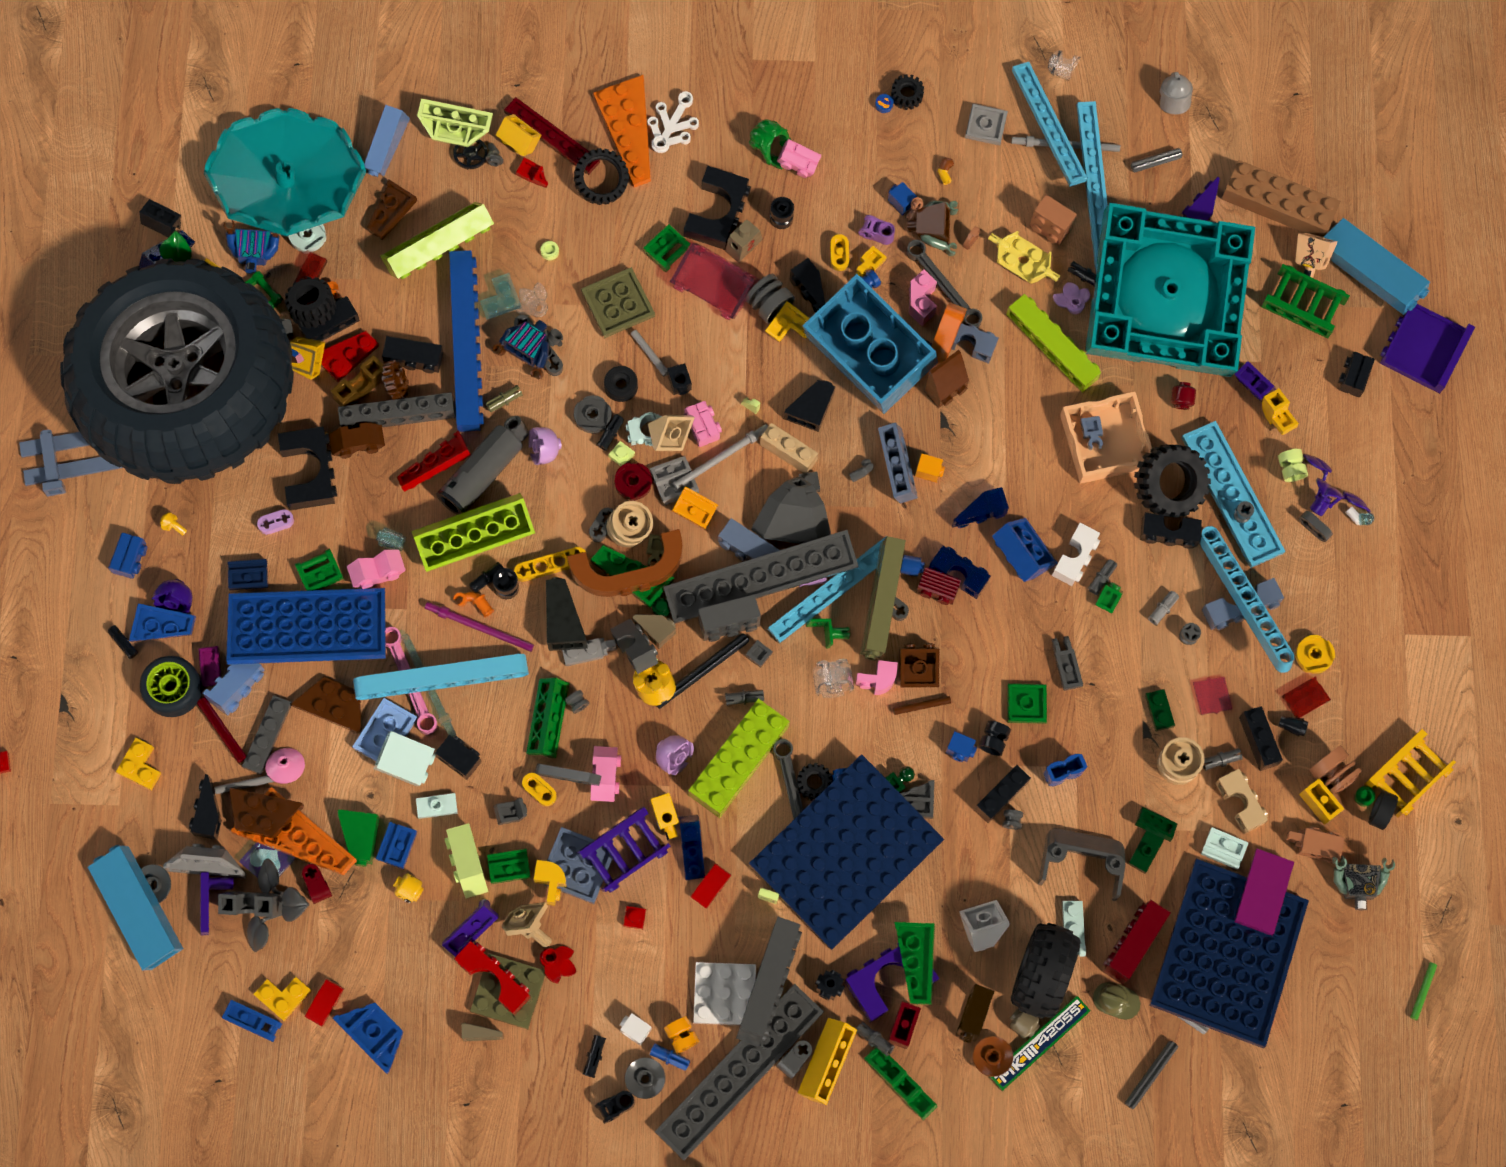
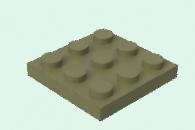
(618, 302)
(489, 989)

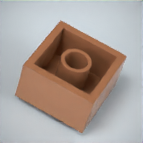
(1052, 220)

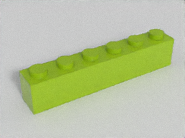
(1053, 342)

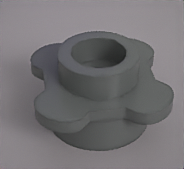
(554, 337)

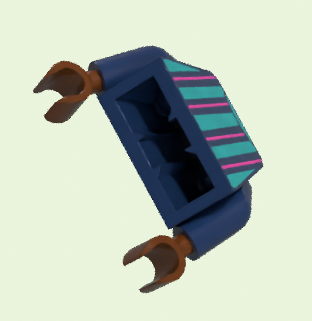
(527, 344)

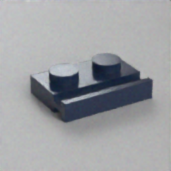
(247, 574)

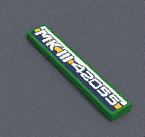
(1042, 1041)

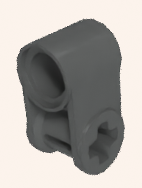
(792, 1061)

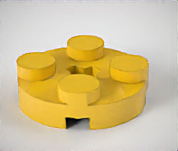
(1321, 646)

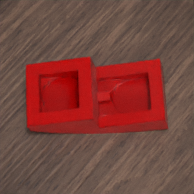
(711, 886)
(324, 1002)

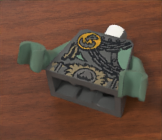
(1361, 881)

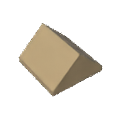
(670, 432)

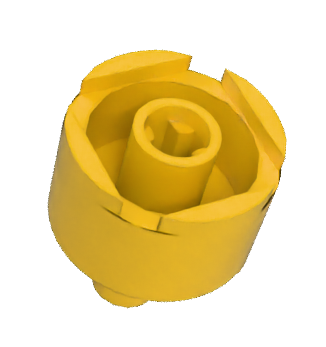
(655, 684)

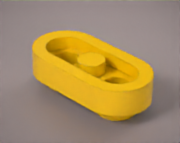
(839, 254)
(539, 790)

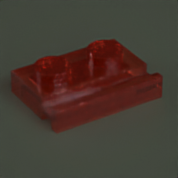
(1306, 698)

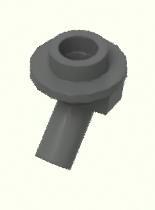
(493, 156)

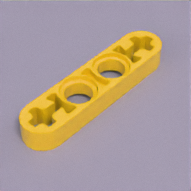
(549, 561)

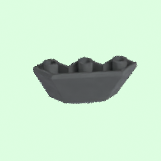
(793, 514)

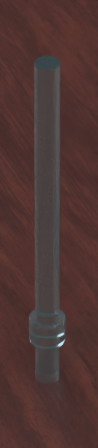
(444, 718)

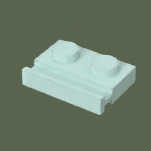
(1224, 848)

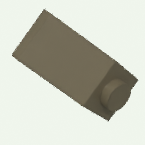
(656, 627)

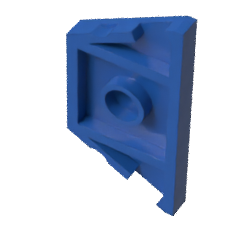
(373, 1033)

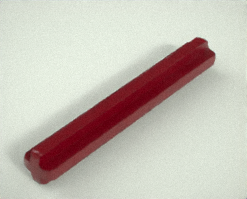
(221, 729)

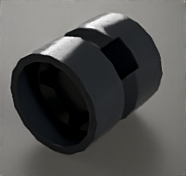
(781, 212)
(505, 583)
(994, 739)

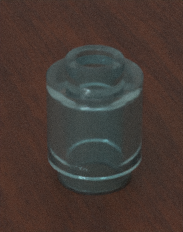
(391, 539)

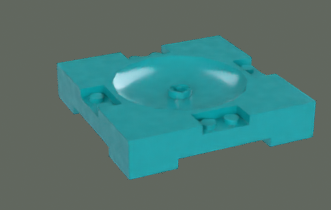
(1136, 314)

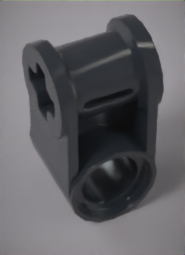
(614, 1106)

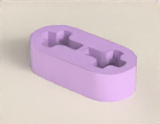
(274, 517)

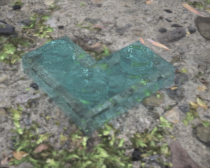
(504, 301)

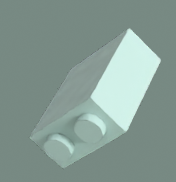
(404, 759)

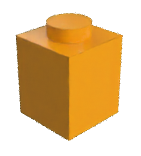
(930, 468)

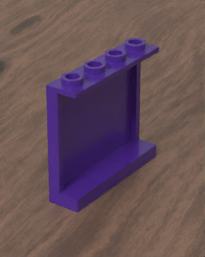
(1426, 347)

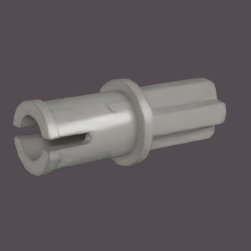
(1163, 607)

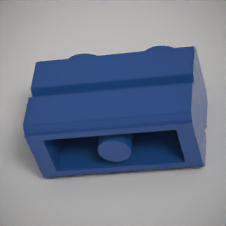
(128, 555)

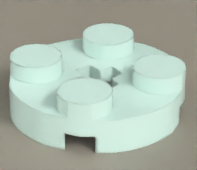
(311, 243)

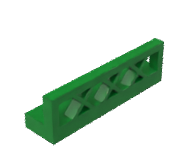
(551, 717)

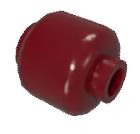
(1183, 396)

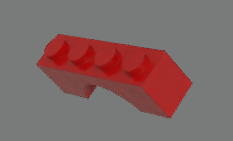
(474, 960)

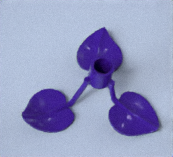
(1325, 490)

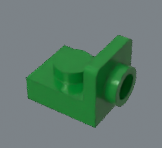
(1109, 597)

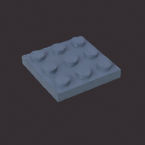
(581, 875)

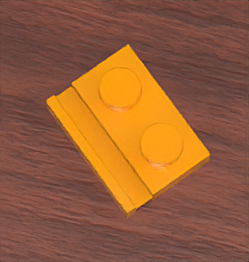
(694, 508)

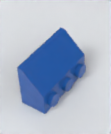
(1024, 549)

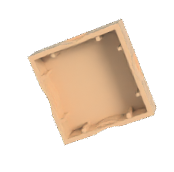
(1122, 437)

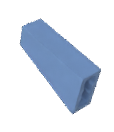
(386, 140)

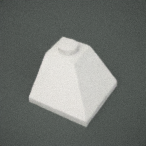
(984, 924)

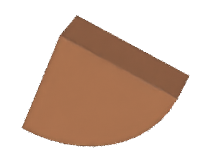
(971, 238)

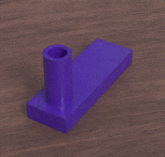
(206, 885)
(471, 928)

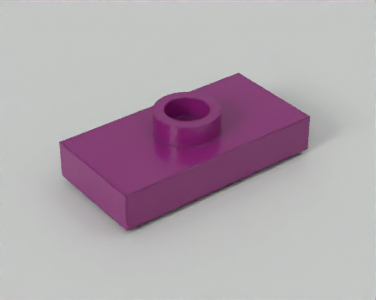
(209, 665)

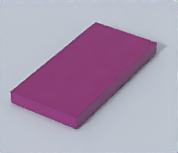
(1264, 892)

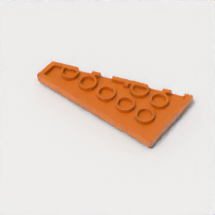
(625, 117)
(306, 842)

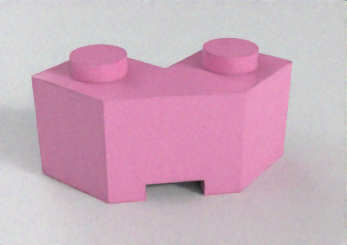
(920, 306)
(376, 570)
(605, 764)

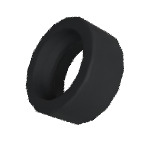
(1383, 810)

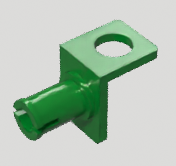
(830, 632)

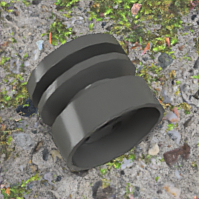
(769, 297)

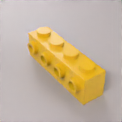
(827, 1061)

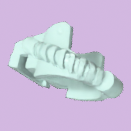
(634, 427)

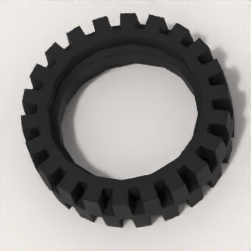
(610, 157)

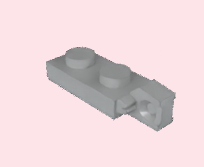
(596, 650)

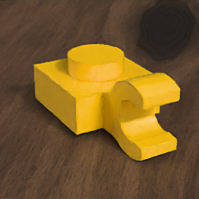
(870, 260)

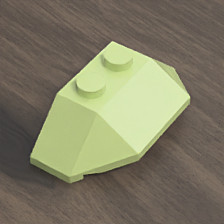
(453, 123)

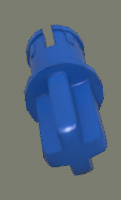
(669, 1057)

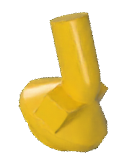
(170, 521)

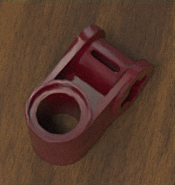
(317, 886)

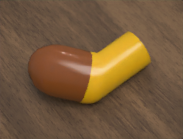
(943, 170)

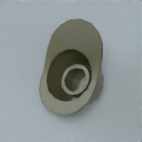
(1116, 1000)

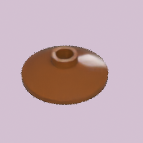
(993, 1046)

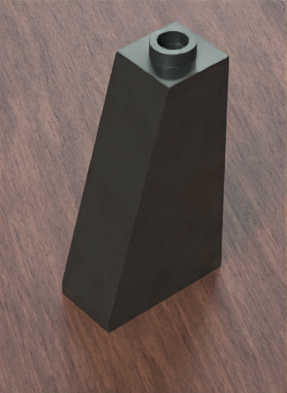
(563, 623)

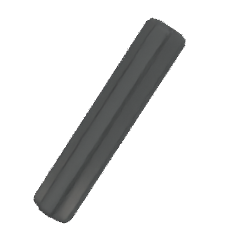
(1156, 160)

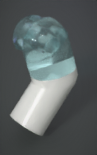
(1360, 518)

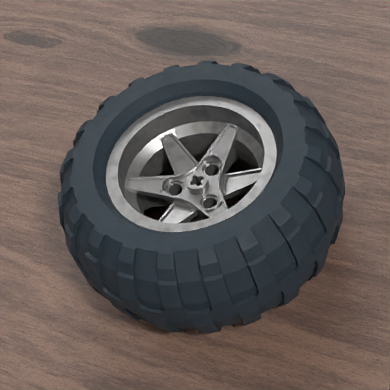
(163, 306)

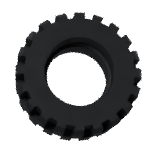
(1195, 480)

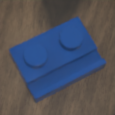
(396, 845)

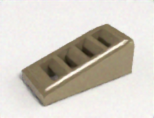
(477, 1033)

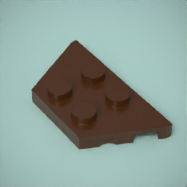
(332, 703)
(261, 813)

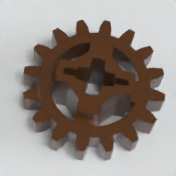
(395, 380)

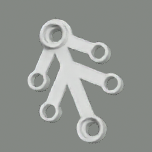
(672, 125)

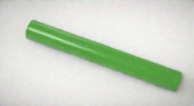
(1423, 991)

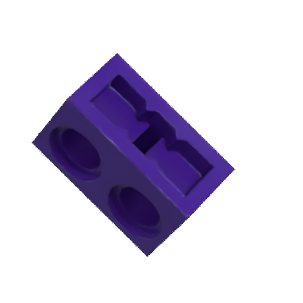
(1254, 381)

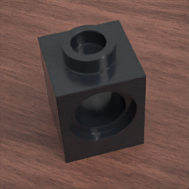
(677, 372)

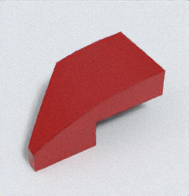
(532, 172)

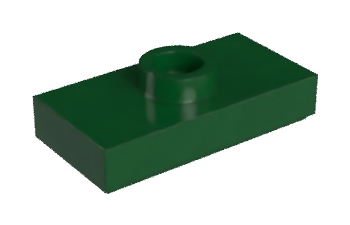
(1156, 824)
(1145, 852)

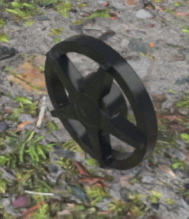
(470, 154)

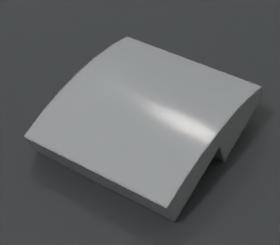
(669, 472)

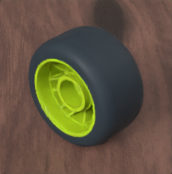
(160, 676)

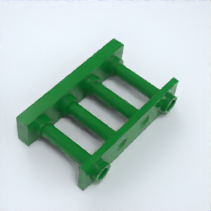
(1293, 313)

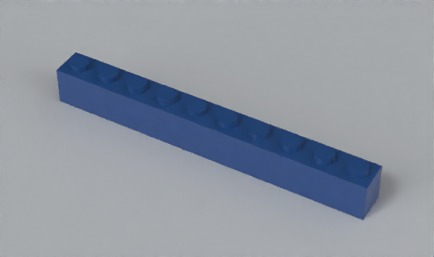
(465, 341)

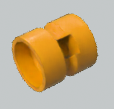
(676, 1029)

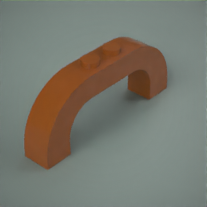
(631, 581)

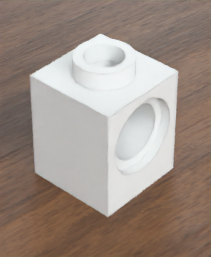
(635, 1028)

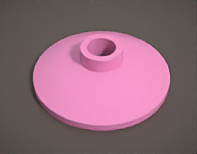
(285, 772)

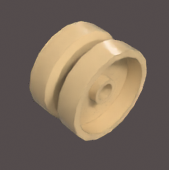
(625, 534)
(1179, 750)

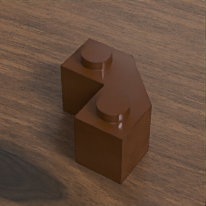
(348, 441)

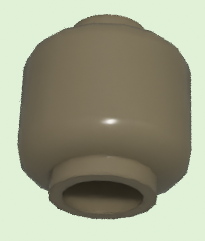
(1024, 1024)

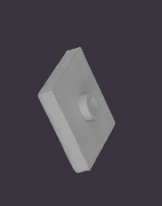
(986, 124)

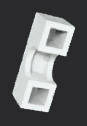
(1084, 541)

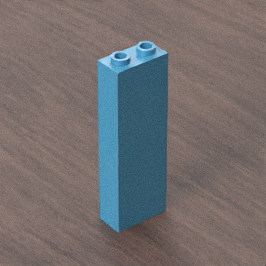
(1377, 267)
(135, 907)

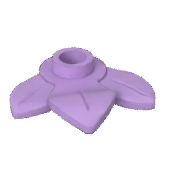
(1071, 296)

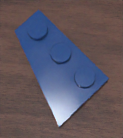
(160, 623)

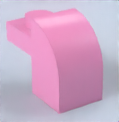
(883, 679)

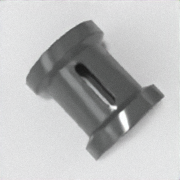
(1244, 506)

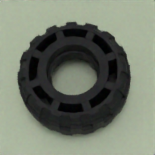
(1045, 970)

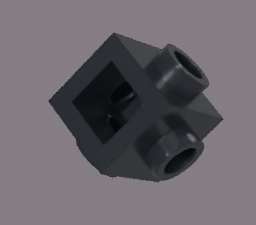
(829, 992)

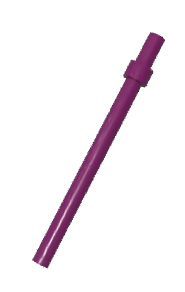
(445, 612)

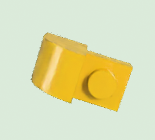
(1276, 411)
(552, 875)

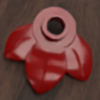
(560, 965)

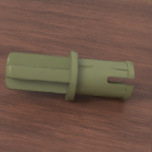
(503, 399)

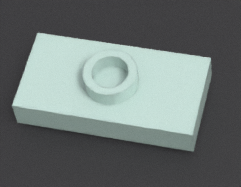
(436, 806)

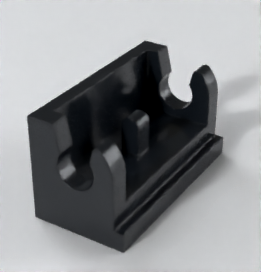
(159, 218)

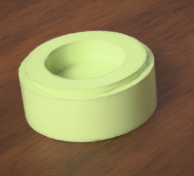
(549, 250)

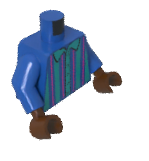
(251, 246)

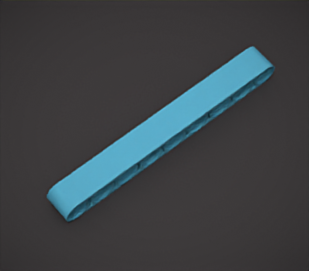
(1250, 606)
(440, 676)

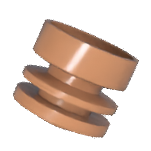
(1335, 770)

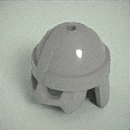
(1176, 94)

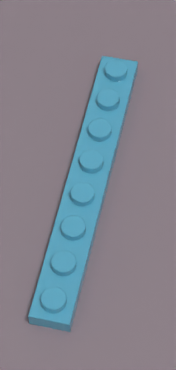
(1049, 124)
(825, 595)

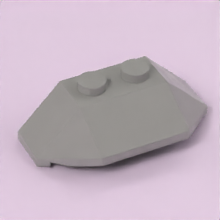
(201, 859)

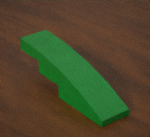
(901, 1083)

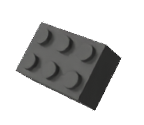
(729, 618)

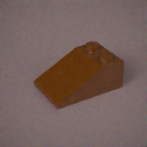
(947, 380)

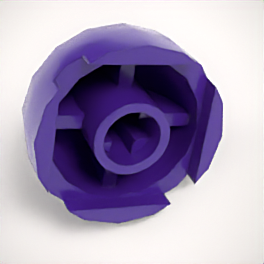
(173, 596)

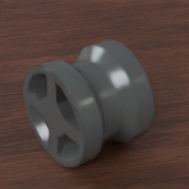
(1192, 630)
(577, 701)
(1012, 819)

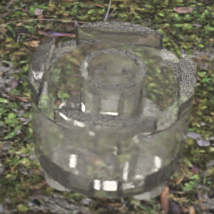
(833, 678)

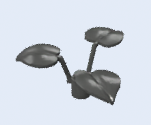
(292, 905)

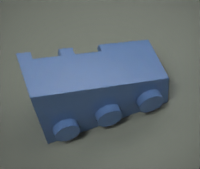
(234, 686)

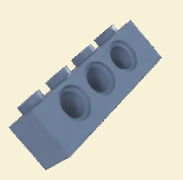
(898, 463)

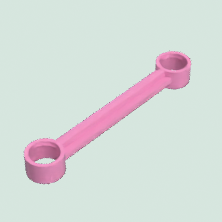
(416, 698)

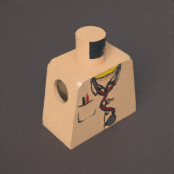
(1314, 252)

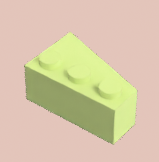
(466, 860)

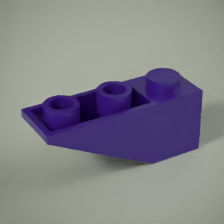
(1203, 203)

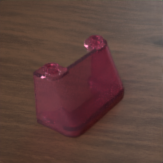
(713, 280)

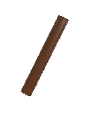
(922, 705)

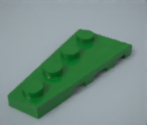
(617, 563)
(917, 954)

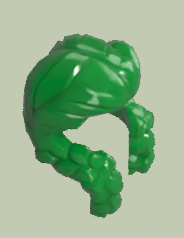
(763, 136)

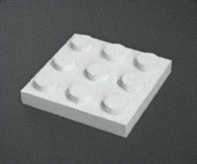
(722, 992)

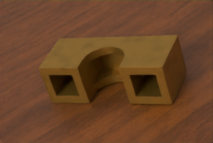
(350, 392)

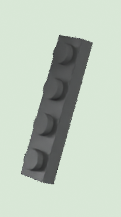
(267, 735)

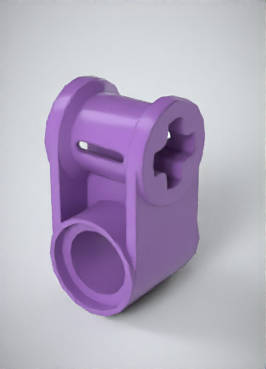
(876, 229)

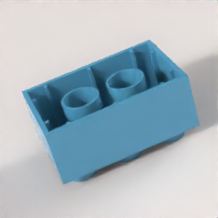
(870, 343)

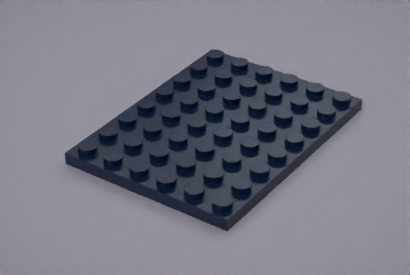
(846, 852)
(1223, 970)

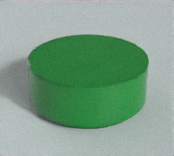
(1364, 796)

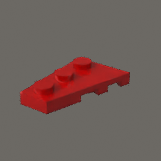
(346, 355)

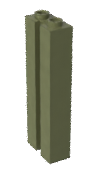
(882, 598)

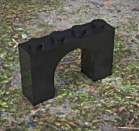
(717, 231)
(321, 489)

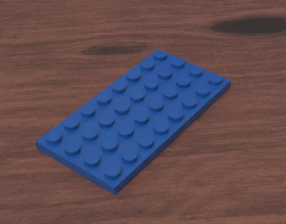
(306, 626)

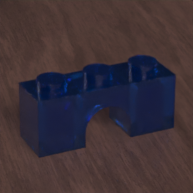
(975, 578)

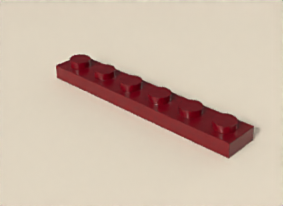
(550, 134)

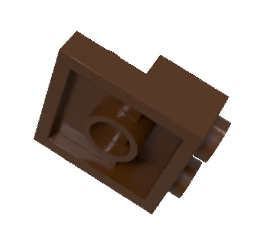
(919, 665)

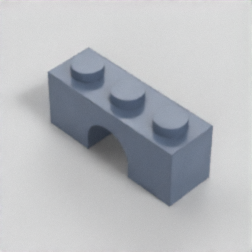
(983, 342)

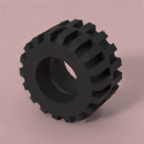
(316, 312)

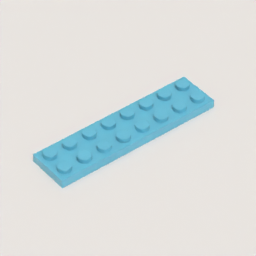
(1229, 489)

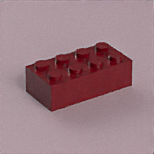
(1136, 942)

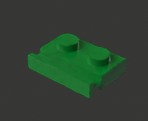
(508, 866)

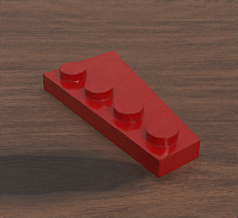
(434, 463)

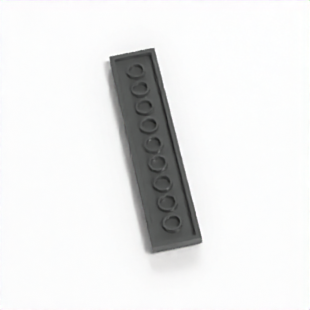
(762, 575)
(737, 1075)

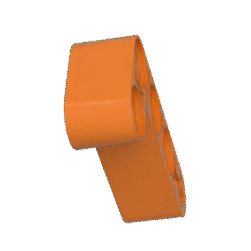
(947, 331)

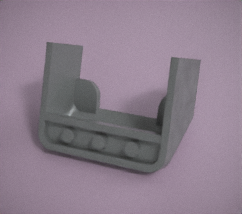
(1061, 841)

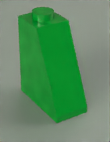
(360, 834)

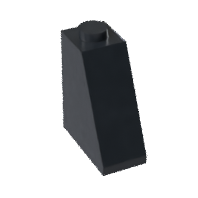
(811, 406)

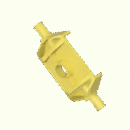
(1015, 246)

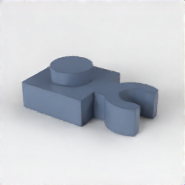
(1092, 429)

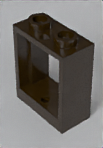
(974, 1013)

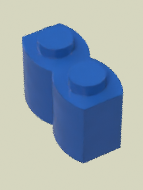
(1061, 770)

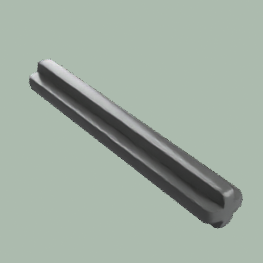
(1151, 1075)

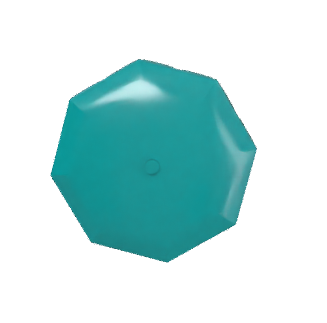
(284, 171)

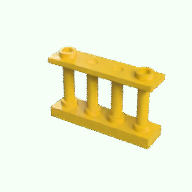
(1405, 755)

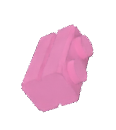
(798, 158)
(703, 426)

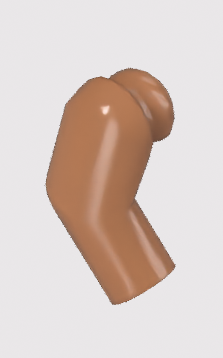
(916, 203)

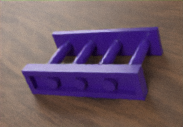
(606, 841)

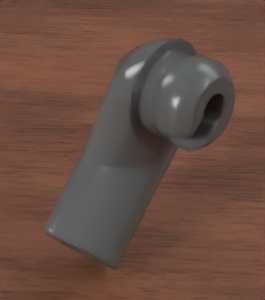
(863, 471)

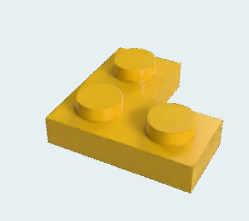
(787, 318)
(134, 766)
(282, 1002)

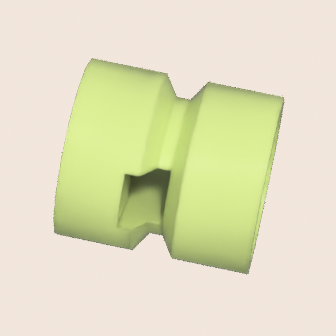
(1292, 463)

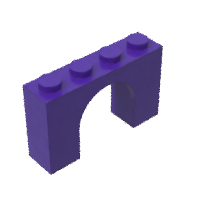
(862, 983)

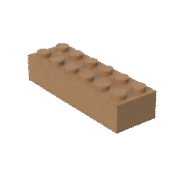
(1280, 199)

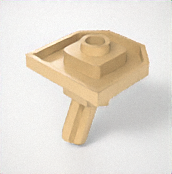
(526, 921)

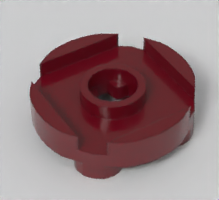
(633, 471)

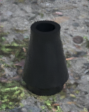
(1294, 725)

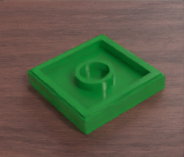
(1027, 703)

